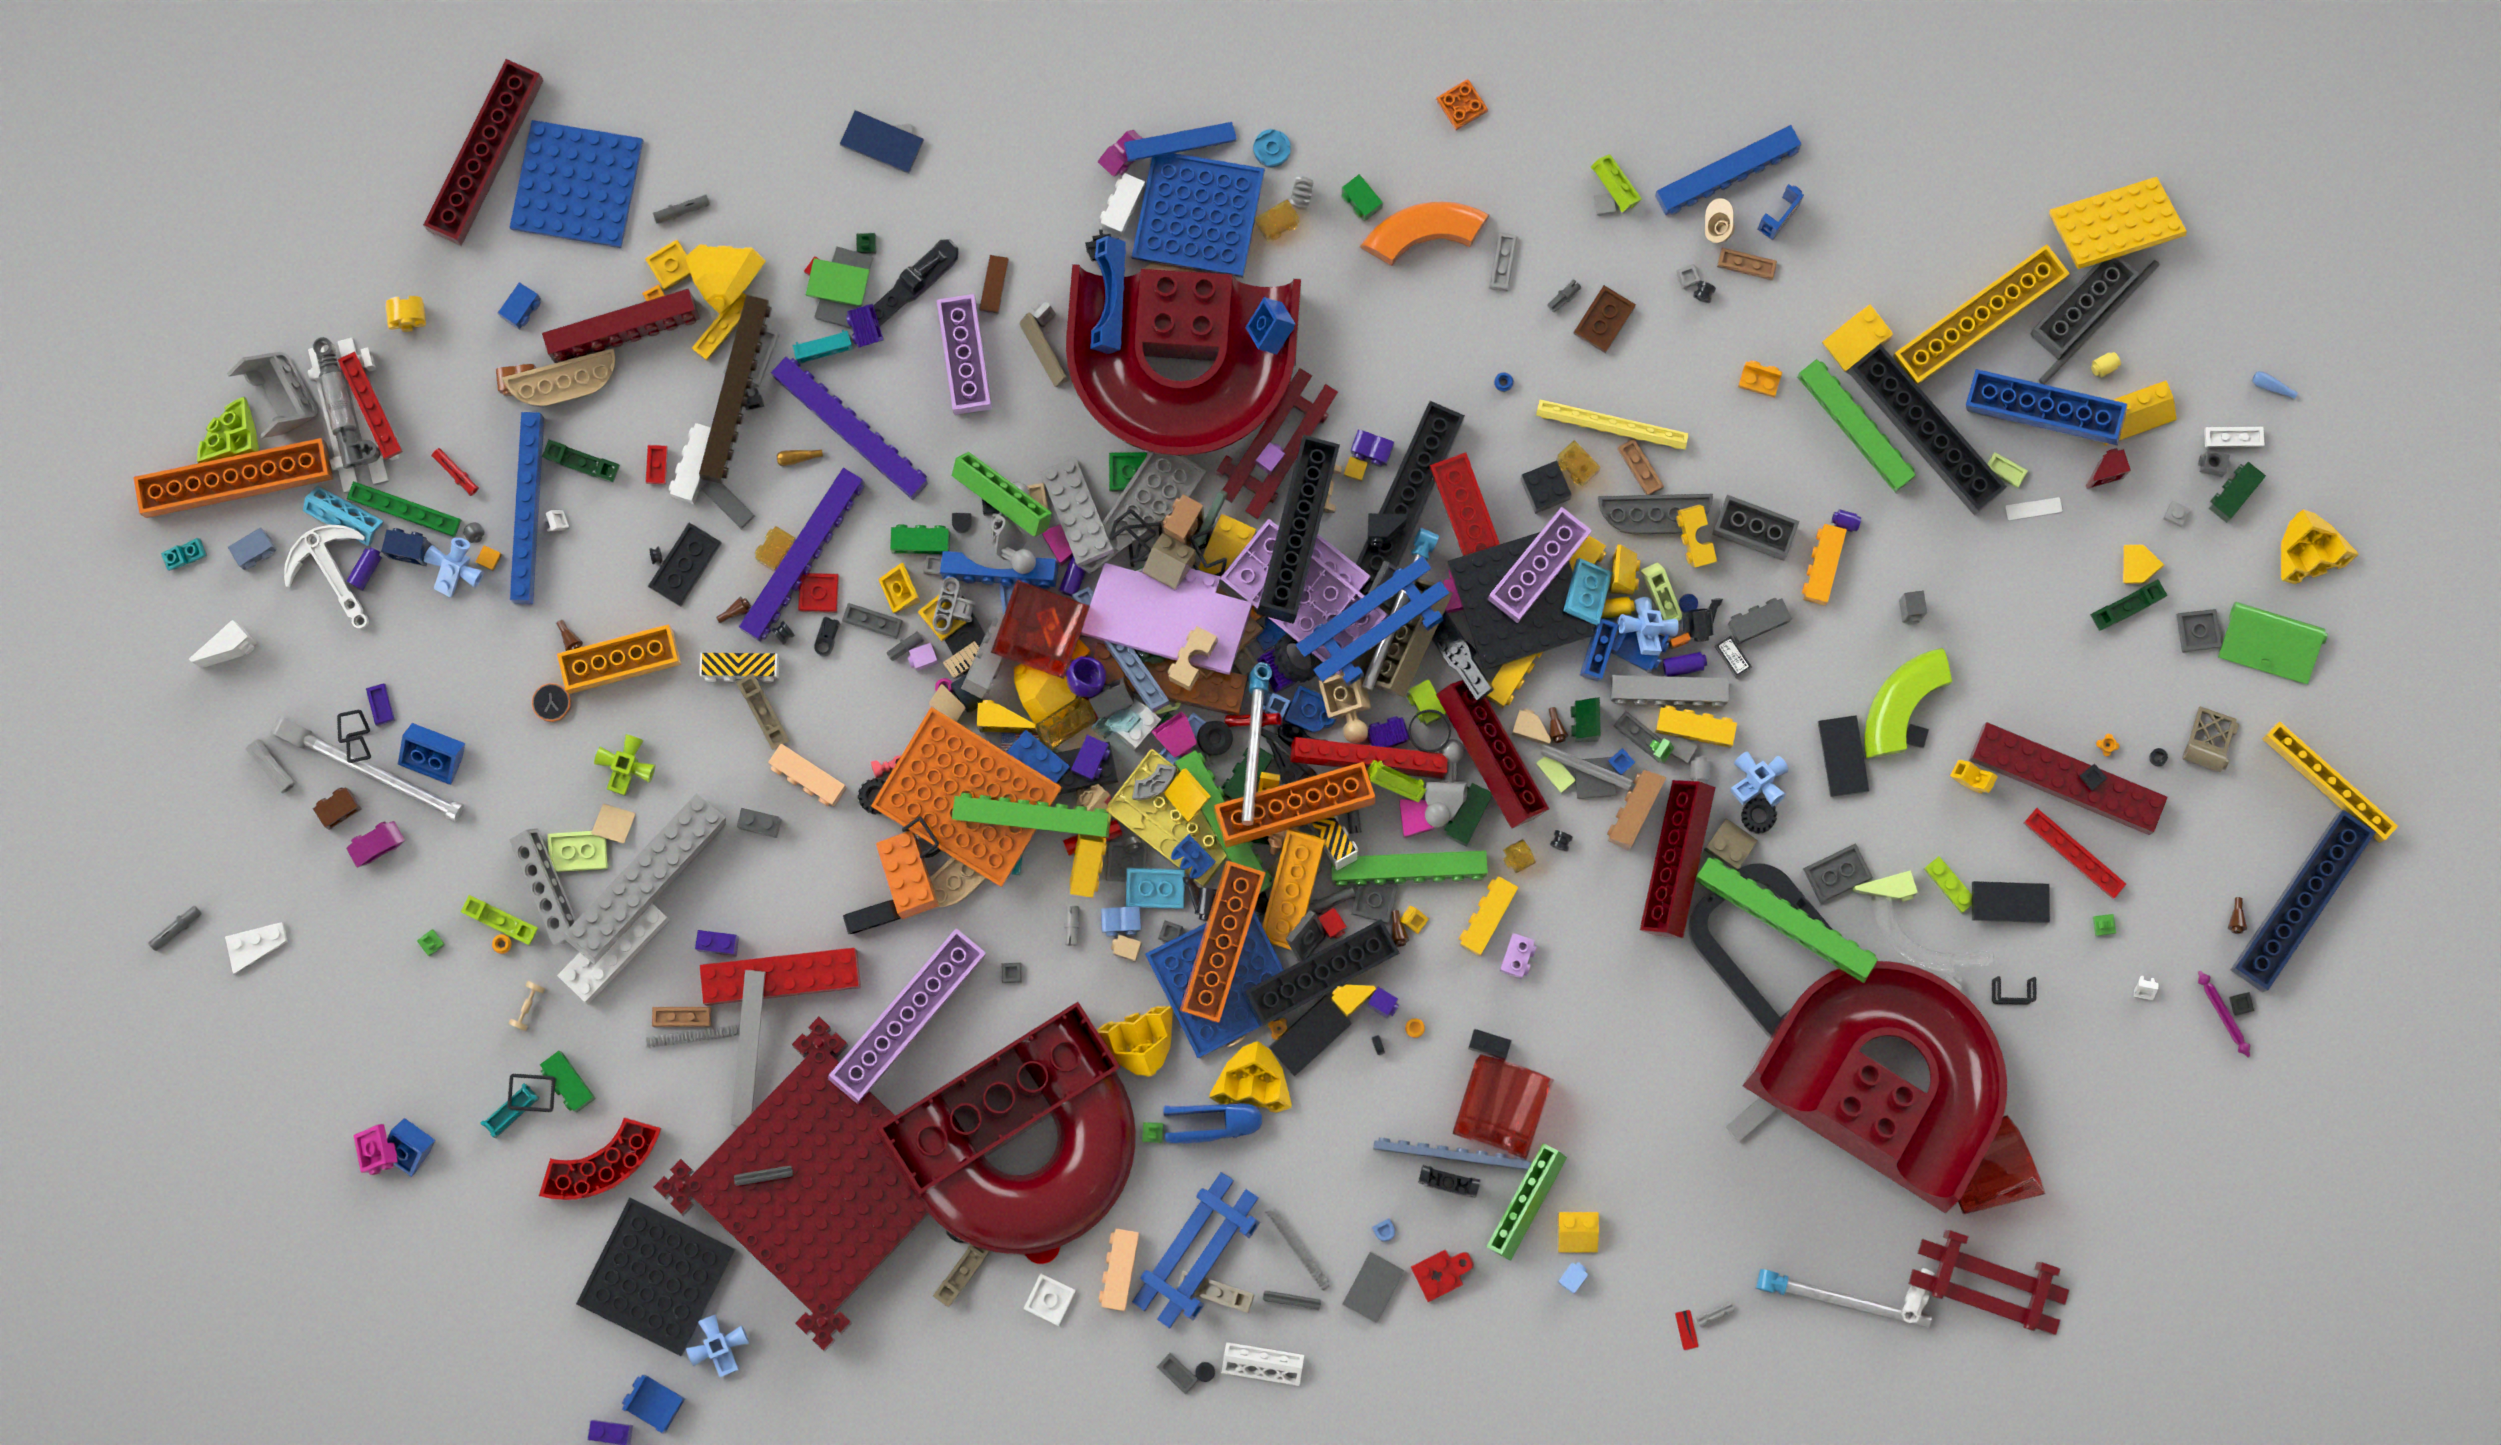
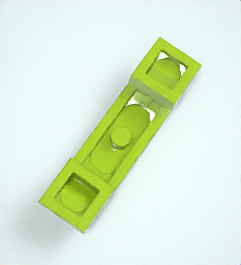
(499, 920)

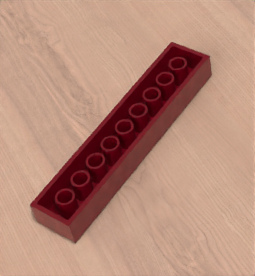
(483, 152)
(2059, 776)

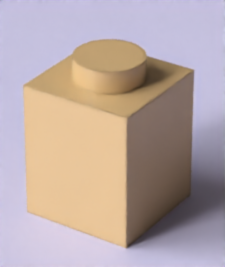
(1126, 948)

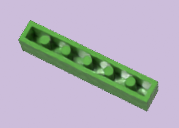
(1001, 494)
(1526, 1201)

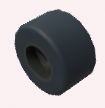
(967, 699)

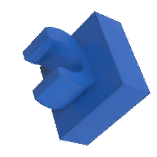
(1621, 761)

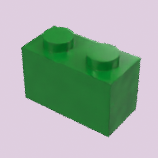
(1361, 197)

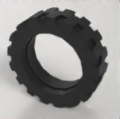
(1285, 665)

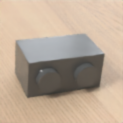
(1913, 607)
(1112, 698)
(759, 822)

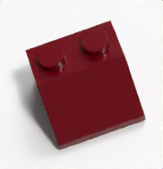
(2110, 468)

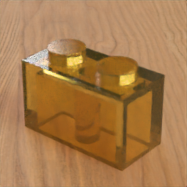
(1277, 220)
(774, 548)

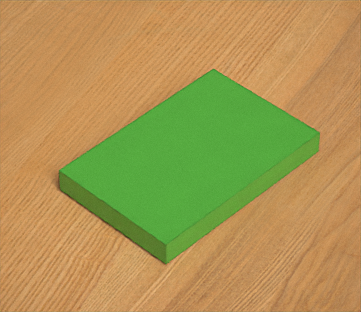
(837, 282)

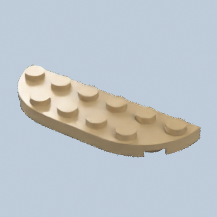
(562, 380)
(954, 882)

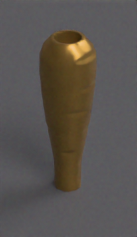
(797, 456)

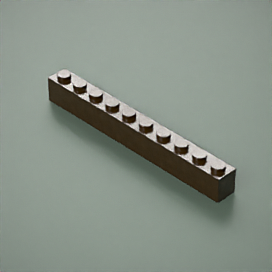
(734, 389)

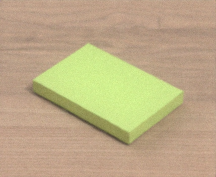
(577, 851)

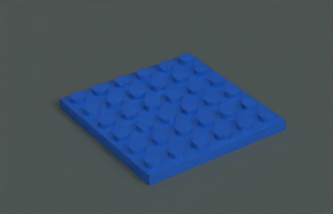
(576, 183)
(1198, 214)
(1173, 968)

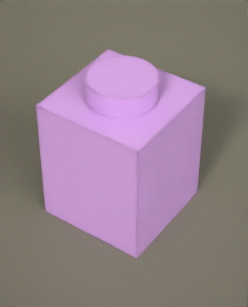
(922, 657)

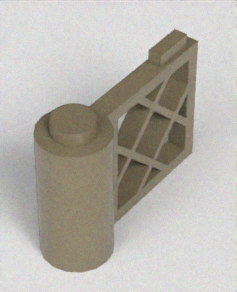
(2209, 754)

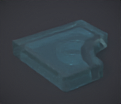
(1120, 721)

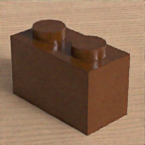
(336, 808)

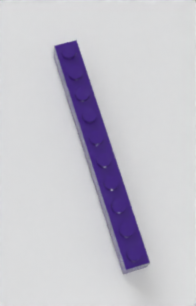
(849, 428)
(802, 554)

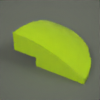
(229, 434)

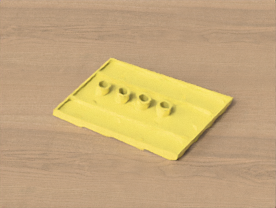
(1160, 822)

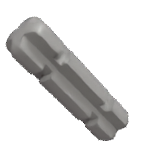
(1715, 1314)

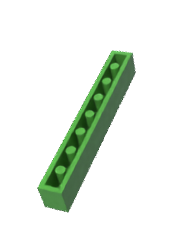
(1856, 425)
(1031, 816)
(1240, 853)
(1412, 867)

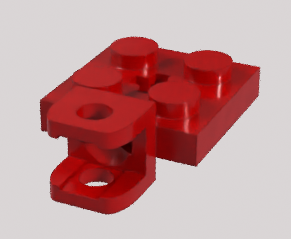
(1450, 1269)

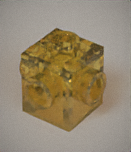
(1518, 856)

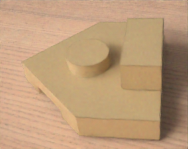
(1092, 798)

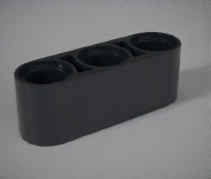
(870, 917)

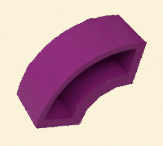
(1115, 157)
(375, 843)

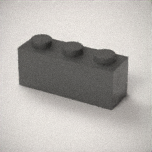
(1759, 620)

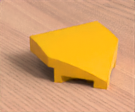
(2139, 564)

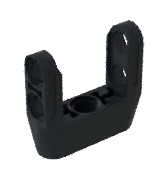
(1472, 1188)

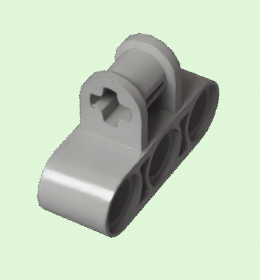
(957, 609)

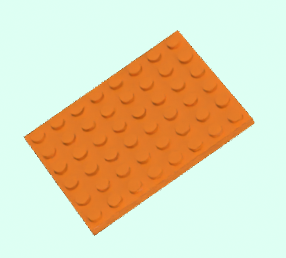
(950, 761)

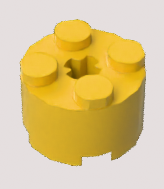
(405, 313)

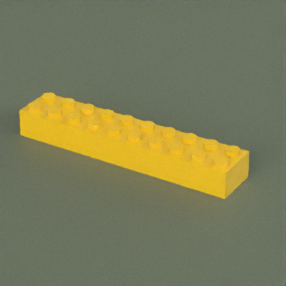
(1981, 315)

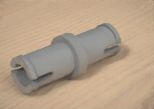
(1071, 925)

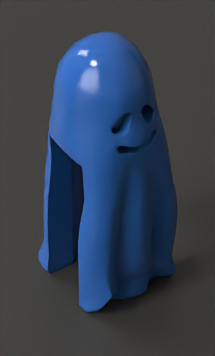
(1239, 1121)

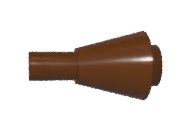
(738, 608)
(570, 640)
(1557, 730)
(2237, 922)
(1398, 931)

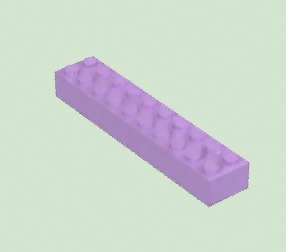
(906, 1016)

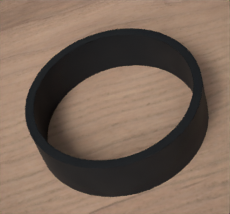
(1432, 711)

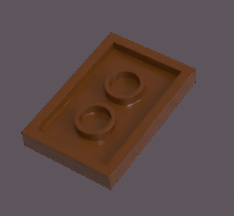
(1604, 319)

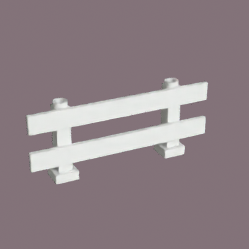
(377, 469)

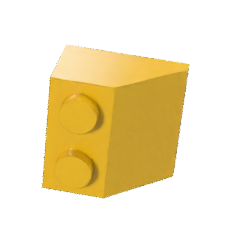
(1351, 997)
(1578, 1232)

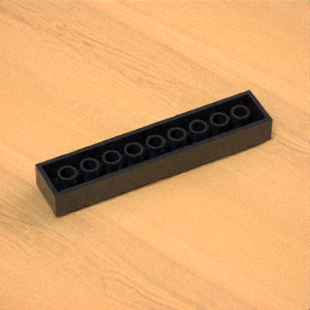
(1927, 429)
(1413, 483)
(1298, 529)

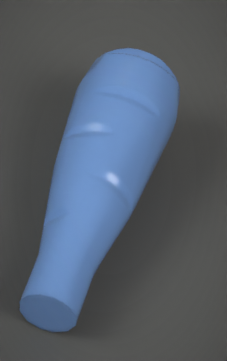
(2270, 383)

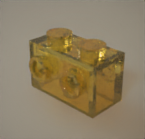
(1579, 462)

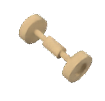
(1330, 508)
(526, 1006)

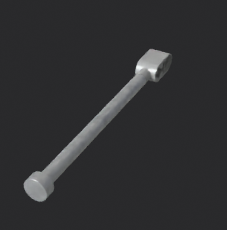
(302, 737)

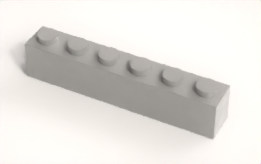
(1669, 690)

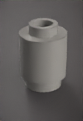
(1700, 770)

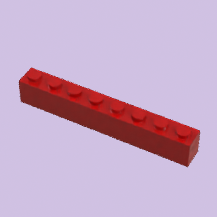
(1346, 754)

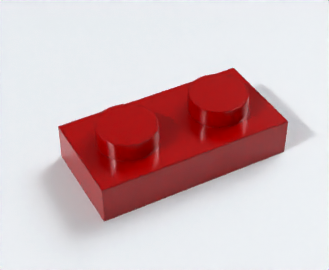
(656, 464)

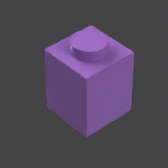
(1270, 457)

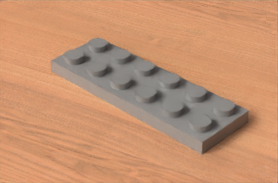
(1076, 512)

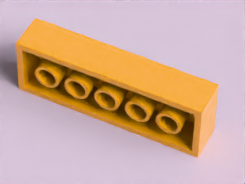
(618, 659)

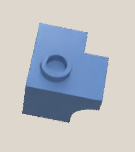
(1274, 703)

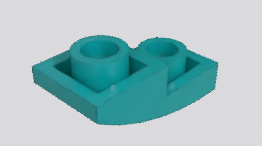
(184, 554)

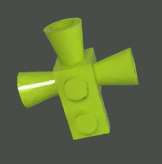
(624, 765)

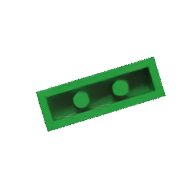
(919, 539)
(568, 1082)

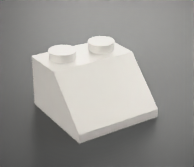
(1142, 729)

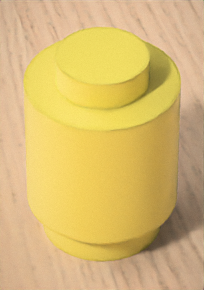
(2105, 364)

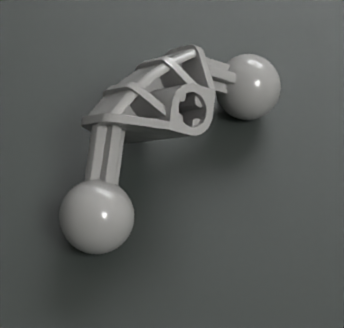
(1010, 540)
(1446, 795)

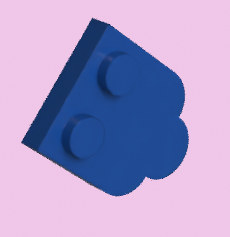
(1308, 711)

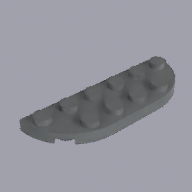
(1649, 512)

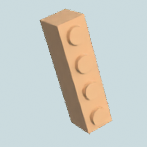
(807, 775)
(1120, 1269)

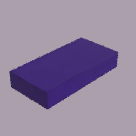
(380, 704)

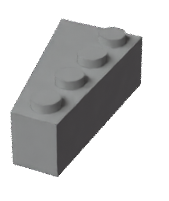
(985, 663)

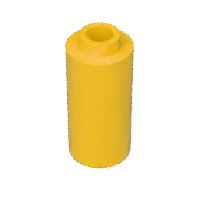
(1616, 606)

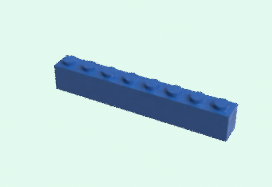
(1728, 170)

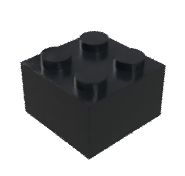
(1546, 487)

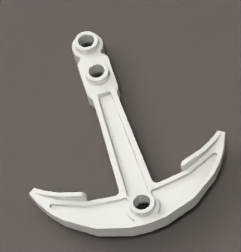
(322, 556)

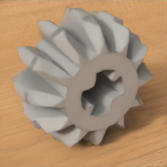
(1301, 192)

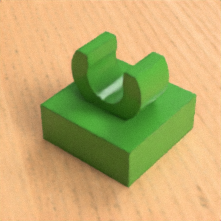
(1662, 750)
(2104, 925)
(430, 942)
(1152, 1132)

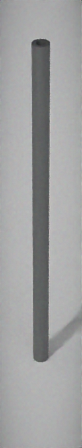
(2098, 323)

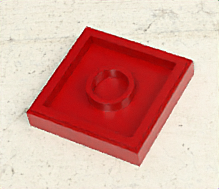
(818, 592)

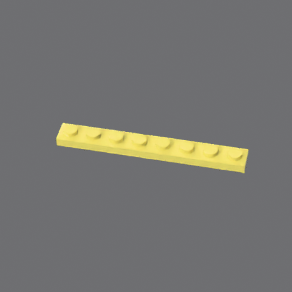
(1612, 424)

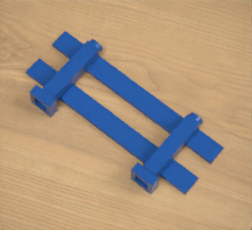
(1419, 605)
(1234, 1218)

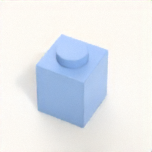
(1573, 1277)

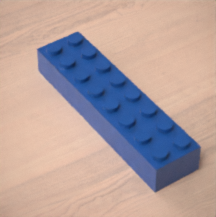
(2046, 407)

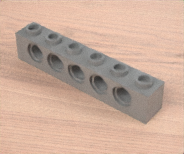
(539, 874)

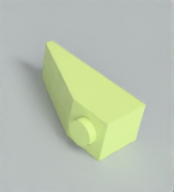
(1661, 591)
(1897, 886)

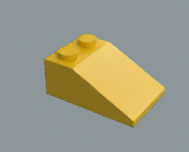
(1857, 337)
(1227, 542)
(1624, 571)
(996, 718)

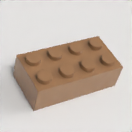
(1185, 520)

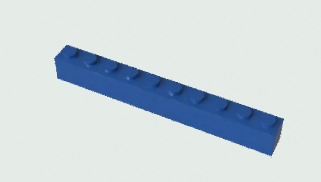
(527, 508)

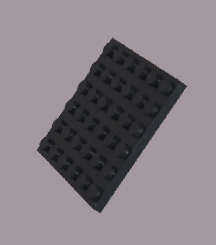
(1495, 633)
(655, 1276)

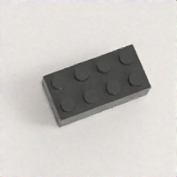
(1755, 527)

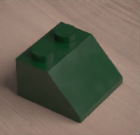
(1586, 720)

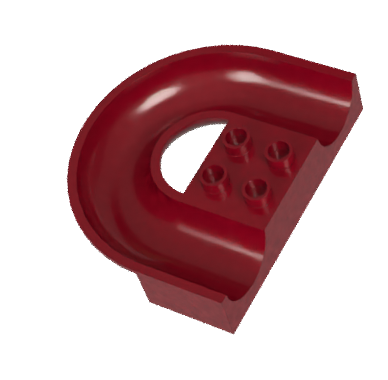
(1181, 319)
(1048, 1072)
(1911, 1136)

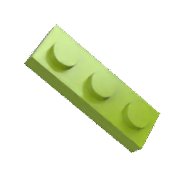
(1949, 884)

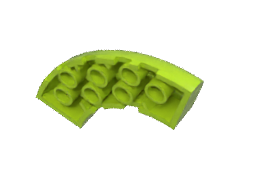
(1898, 697)

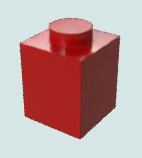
(1333, 924)

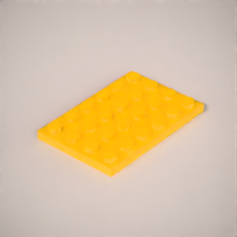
(2117, 222)

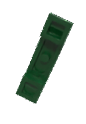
(580, 461)
(2128, 605)

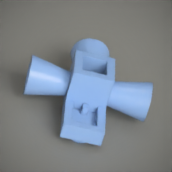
(453, 567)
(1648, 626)
(1759, 779)
(718, 1346)

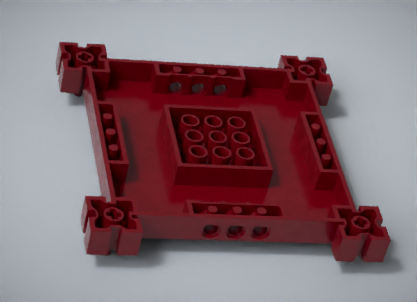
(837, 1211)

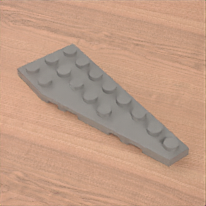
(1151, 496)

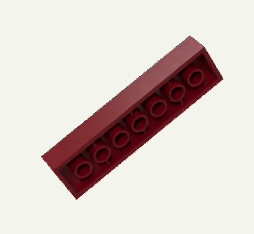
(621, 326)
(1493, 754)
(1677, 858)

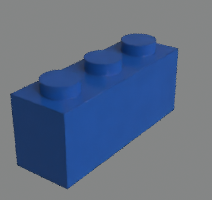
(1599, 650)

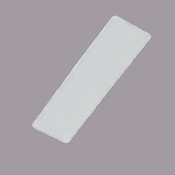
(2033, 508)

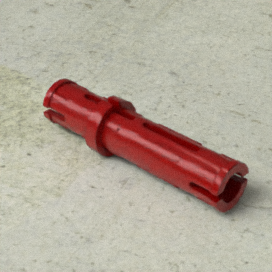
(443, 460)
(1244, 720)

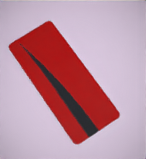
(1686, 1329)

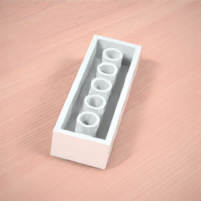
(590, 979)

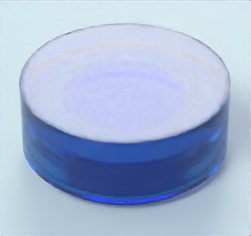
(1688, 602)

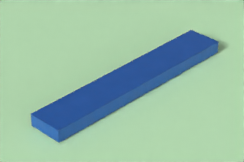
(1180, 141)

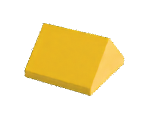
(899, 589)

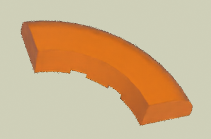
(1423, 224)

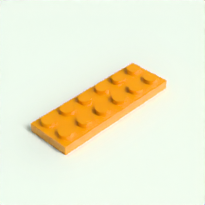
(1292, 885)

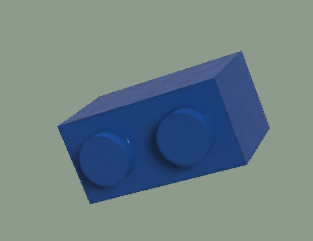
(519, 306)

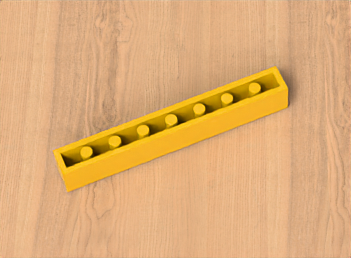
(2328, 780)

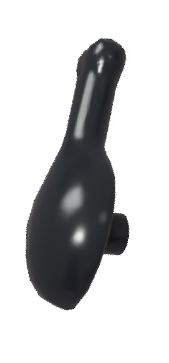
(1289, 732)

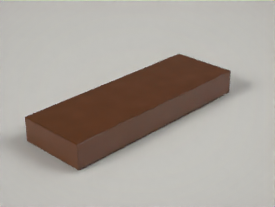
(994, 284)

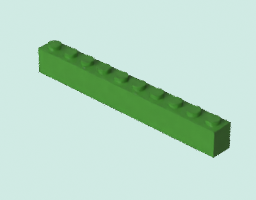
(1786, 919)

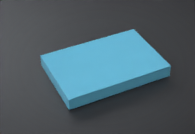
(1587, 591)
(1155, 888)

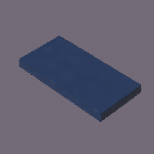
(881, 141)

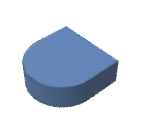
(1384, 1231)

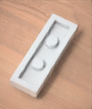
(2233, 437)

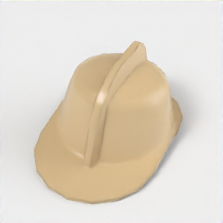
(1719, 221)

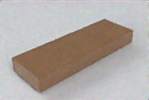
(1747, 263)
(1640, 467)
(681, 1016)

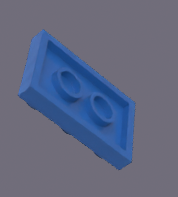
(1038, 756)

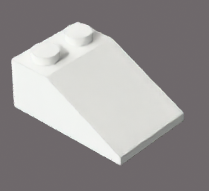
(227, 644)

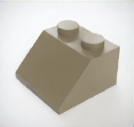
(1169, 561)
(1731, 845)

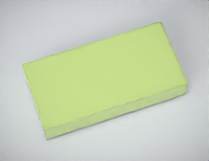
(2007, 469)
(1556, 773)

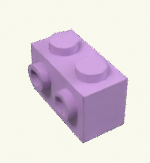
(1517, 956)

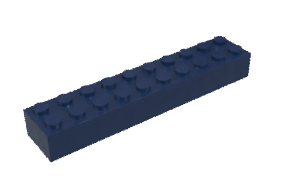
(2302, 901)

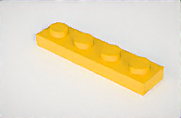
(720, 329)

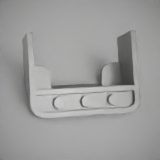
(282, 388)

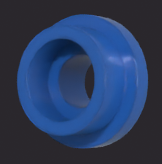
(1503, 376)

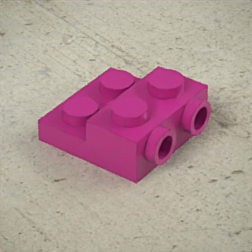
(374, 1150)

